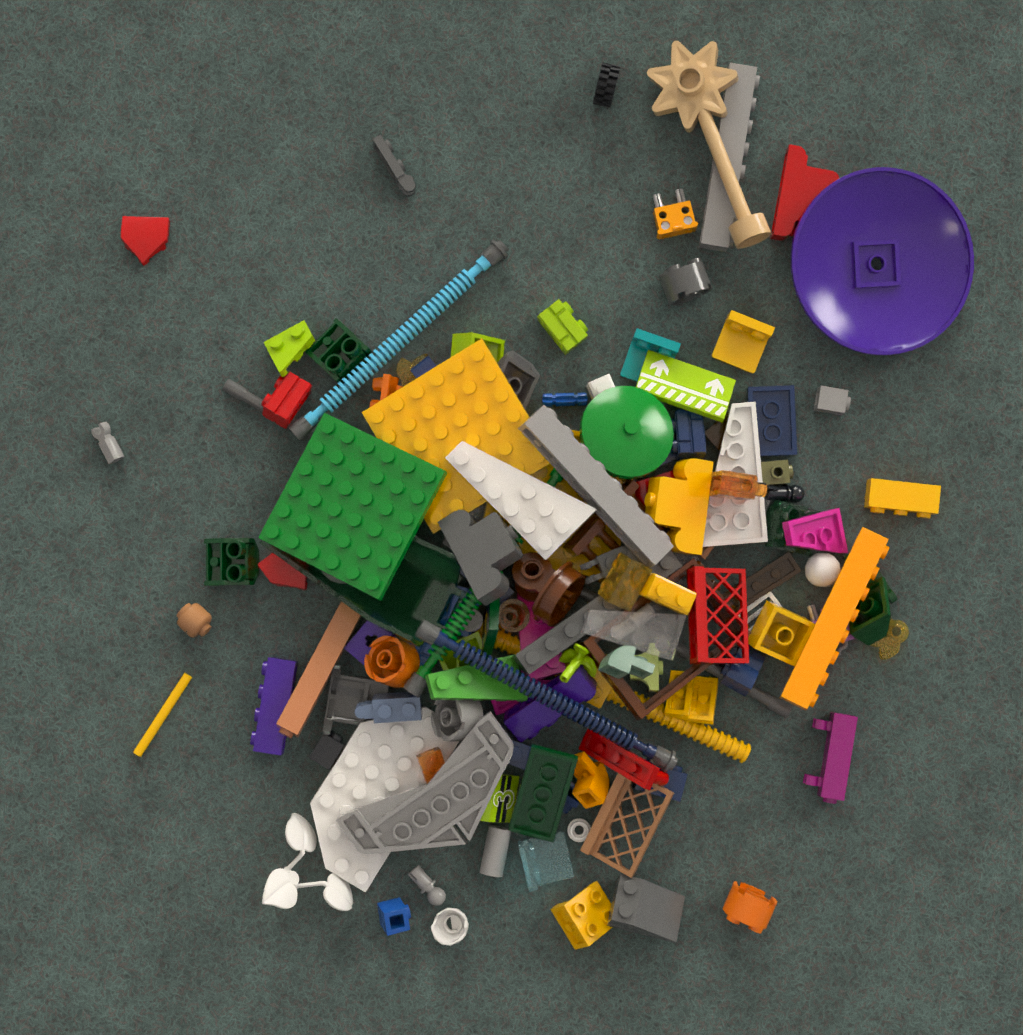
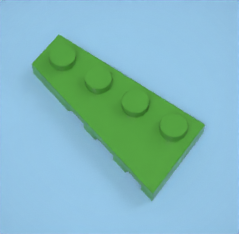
(471, 683)

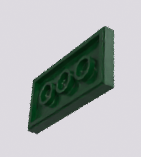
(542, 793)

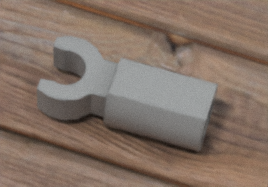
(107, 443)

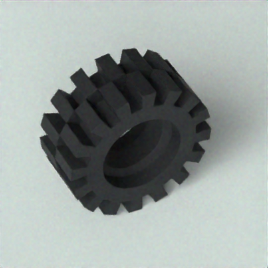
(606, 85)

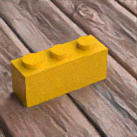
(902, 497)

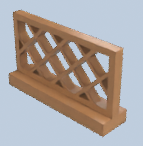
(607, 816)

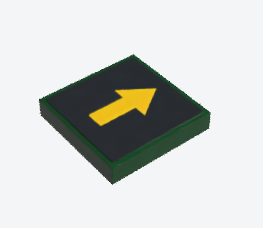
(490, 626)

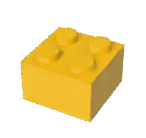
(780, 633)

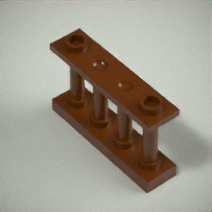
(595, 526)

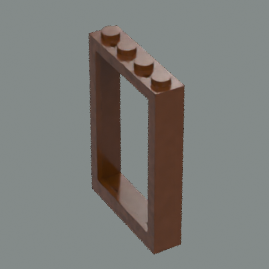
(620, 686)

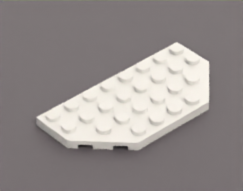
(371, 767)

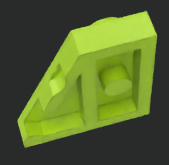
(289, 346)

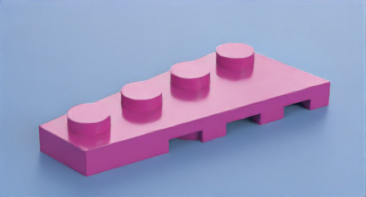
(530, 634)

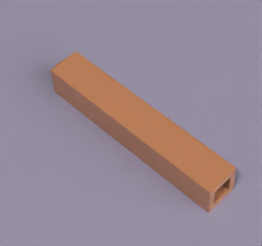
(318, 671)

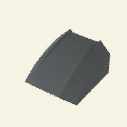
(520, 375)

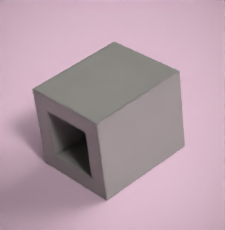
(832, 400)

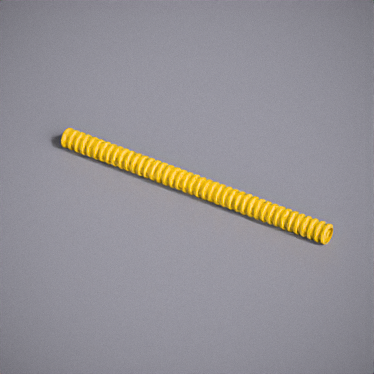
(697, 731)

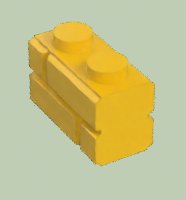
(668, 594)

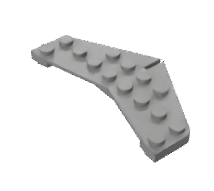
(429, 813)

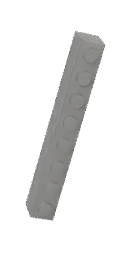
(733, 132)
(596, 487)

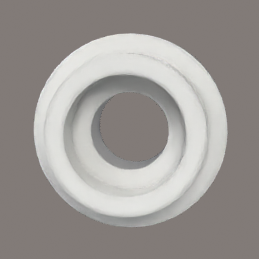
(571, 829)

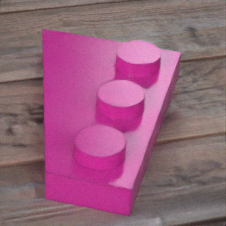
(817, 532)

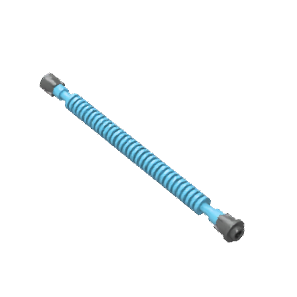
(488, 258)

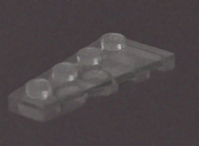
(646, 631)

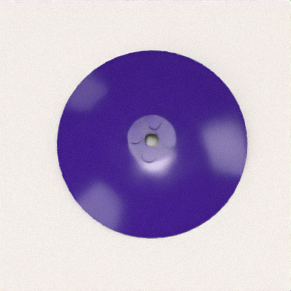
(922, 255)

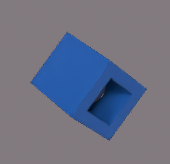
(394, 916)

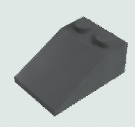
(645, 909)

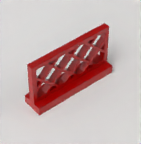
(698, 616)

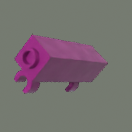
(836, 756)

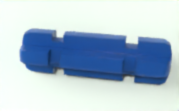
(564, 399)

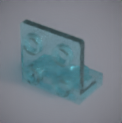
(545, 861)

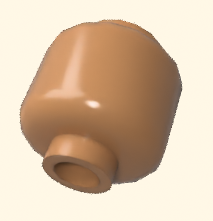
(194, 620)

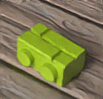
(562, 326)

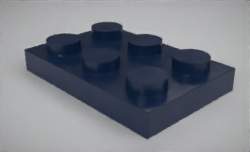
(775, 419)

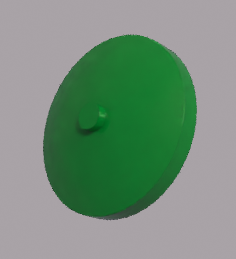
(627, 431)

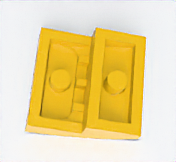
(693, 701)

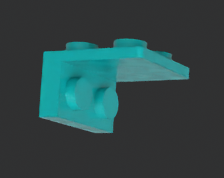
(640, 344)

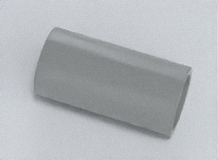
(495, 851)

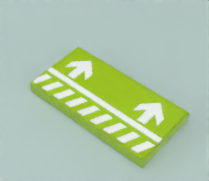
(686, 385)

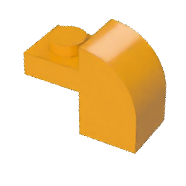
(591, 782)

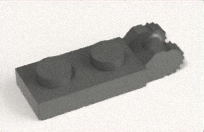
(395, 167)
(605, 562)

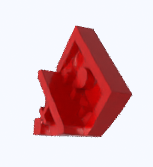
(145, 235)
(282, 573)

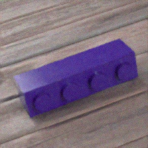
(274, 696)
(530, 716)

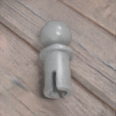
(435, 895)

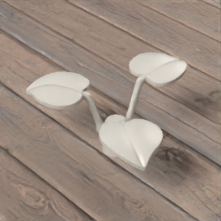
(283, 883)

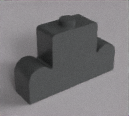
(482, 551)

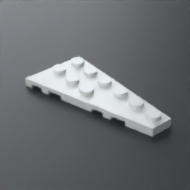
(531, 506)
(731, 519)

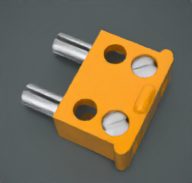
(675, 221)

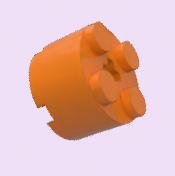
(391, 661)
(749, 906)

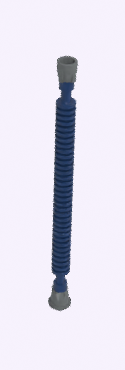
(658, 755)

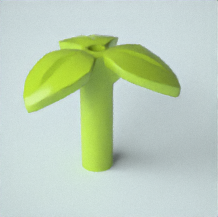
(575, 659)

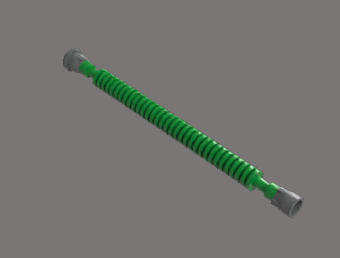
(417, 682)

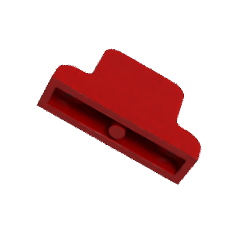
(797, 190)

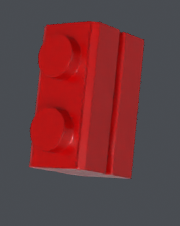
(286, 399)

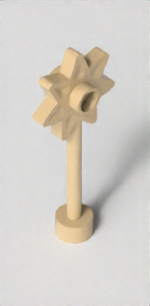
(694, 89)

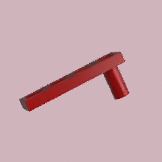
(623, 761)

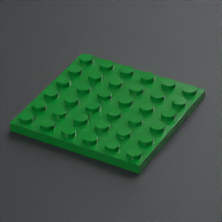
(353, 506)

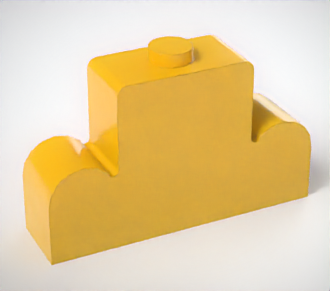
(682, 504)

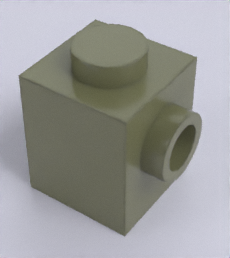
(776, 472)

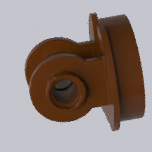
(550, 589)

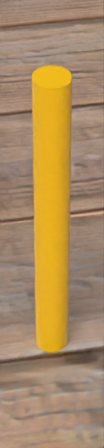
(162, 715)

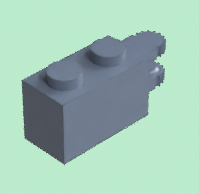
(391, 708)

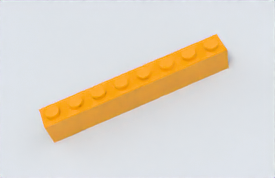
(834, 618)

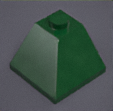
(873, 614)

